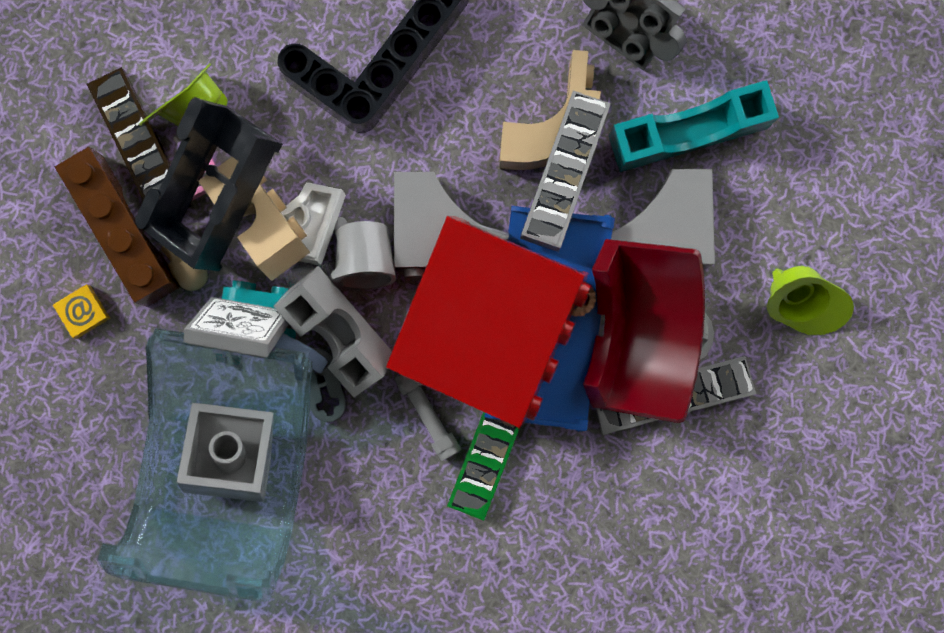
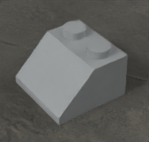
(226, 452)

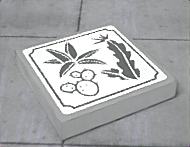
(236, 327)

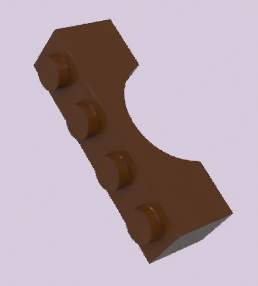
(114, 226)

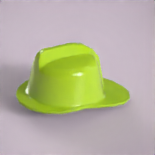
(201, 87)
(808, 301)

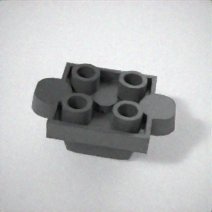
(638, 28)

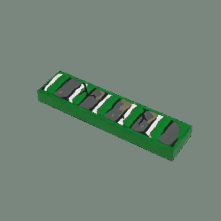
(483, 467)

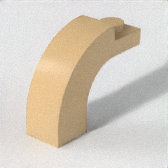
(530, 144)

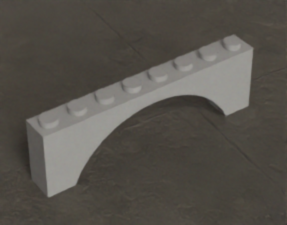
(676, 217)

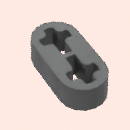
(334, 388)

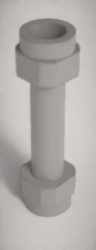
(444, 443)

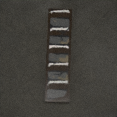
(136, 143)

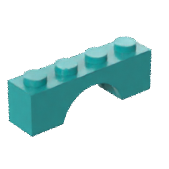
(670, 135)

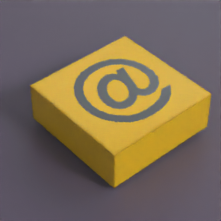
(81, 311)

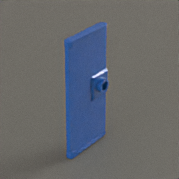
(564, 398)

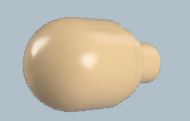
(185, 276)

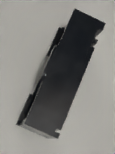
(202, 131)

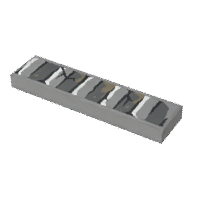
(565, 171)
(713, 386)

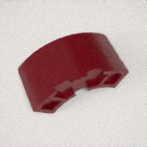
(651, 329)

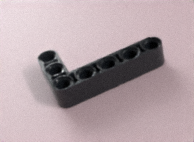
(385, 61)

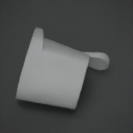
(362, 256)

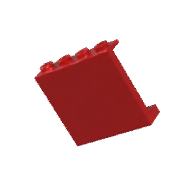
(488, 322)

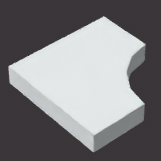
(317, 213)

